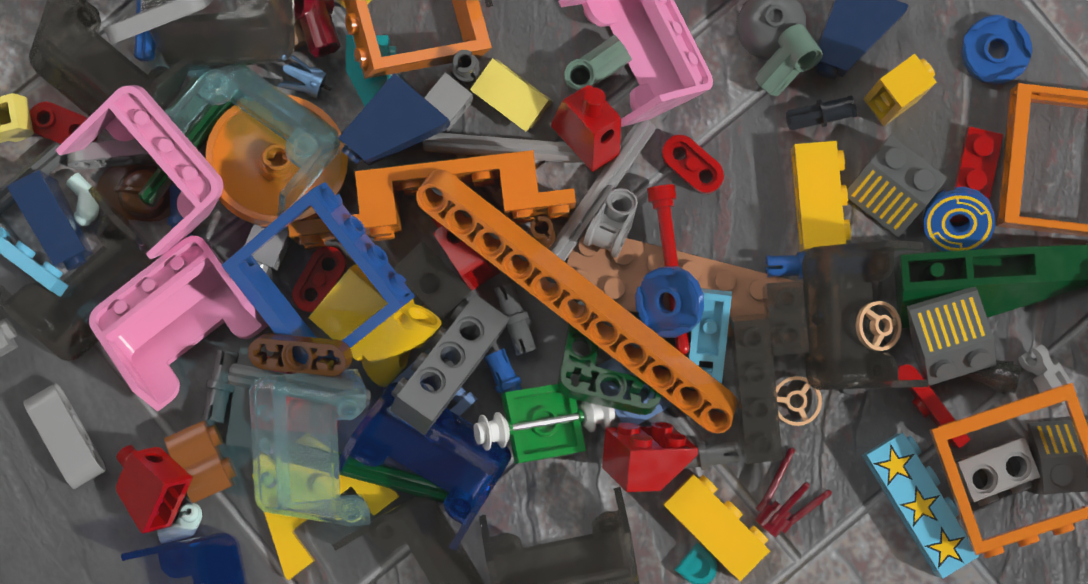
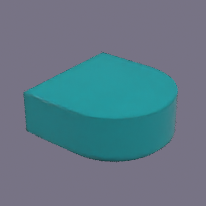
(697, 565)

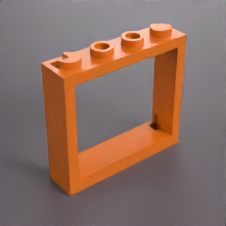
(367, 51)
(1015, 151)
(1029, 533)

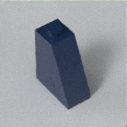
(853, 30)
(391, 123)
(51, 219)

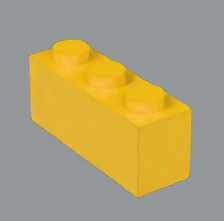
(900, 89)
(819, 194)
(717, 525)

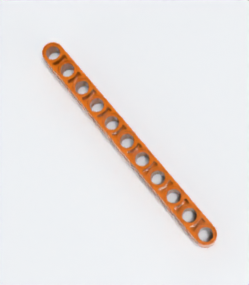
(572, 285)

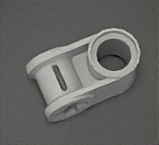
(613, 221)

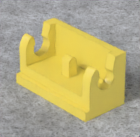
(511, 95)

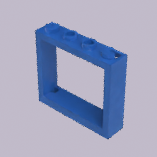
(352, 236)

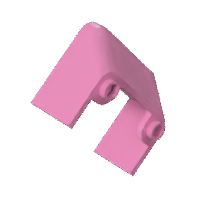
(661, 52)
(135, 115)

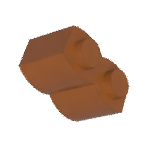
(201, 457)

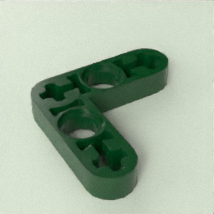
(585, 369)

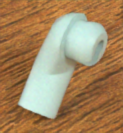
(87, 208)
(185, 525)

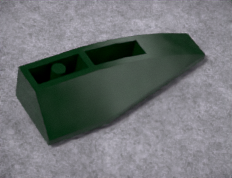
(1002, 275)

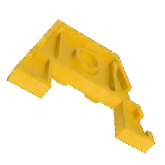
(291, 551)

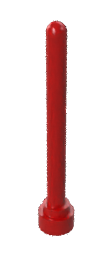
(662, 201)

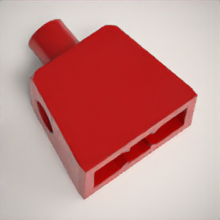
(589, 126)
(470, 264)
(151, 486)

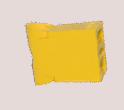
(388, 346)

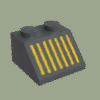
(895, 186)
(951, 336)
(1057, 458)

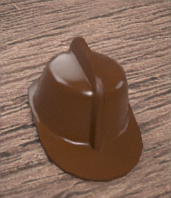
(122, 187)

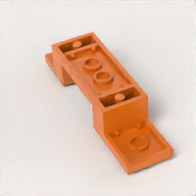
(380, 201)

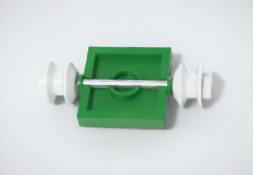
(541, 424)

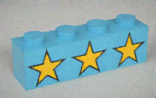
(920, 504)

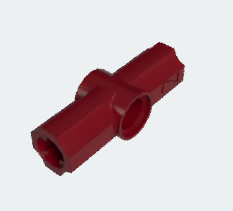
(317, 25)

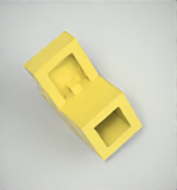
(14, 118)

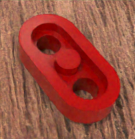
(60, 123)
(693, 164)
(317, 278)

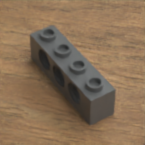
(423, 407)

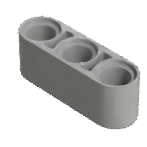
(64, 435)

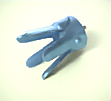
(312, 78)

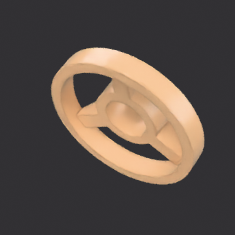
(874, 328)
(800, 410)

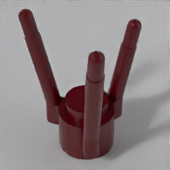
(776, 517)

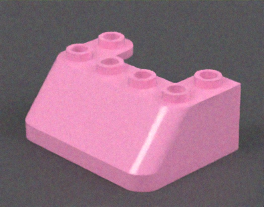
(168, 313)

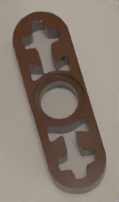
(314, 347)

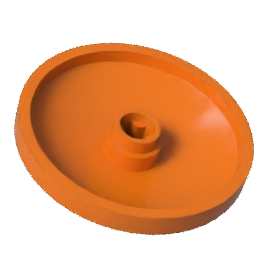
(256, 165)

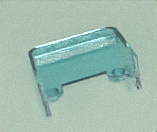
(309, 139)

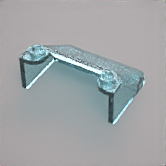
(298, 445)

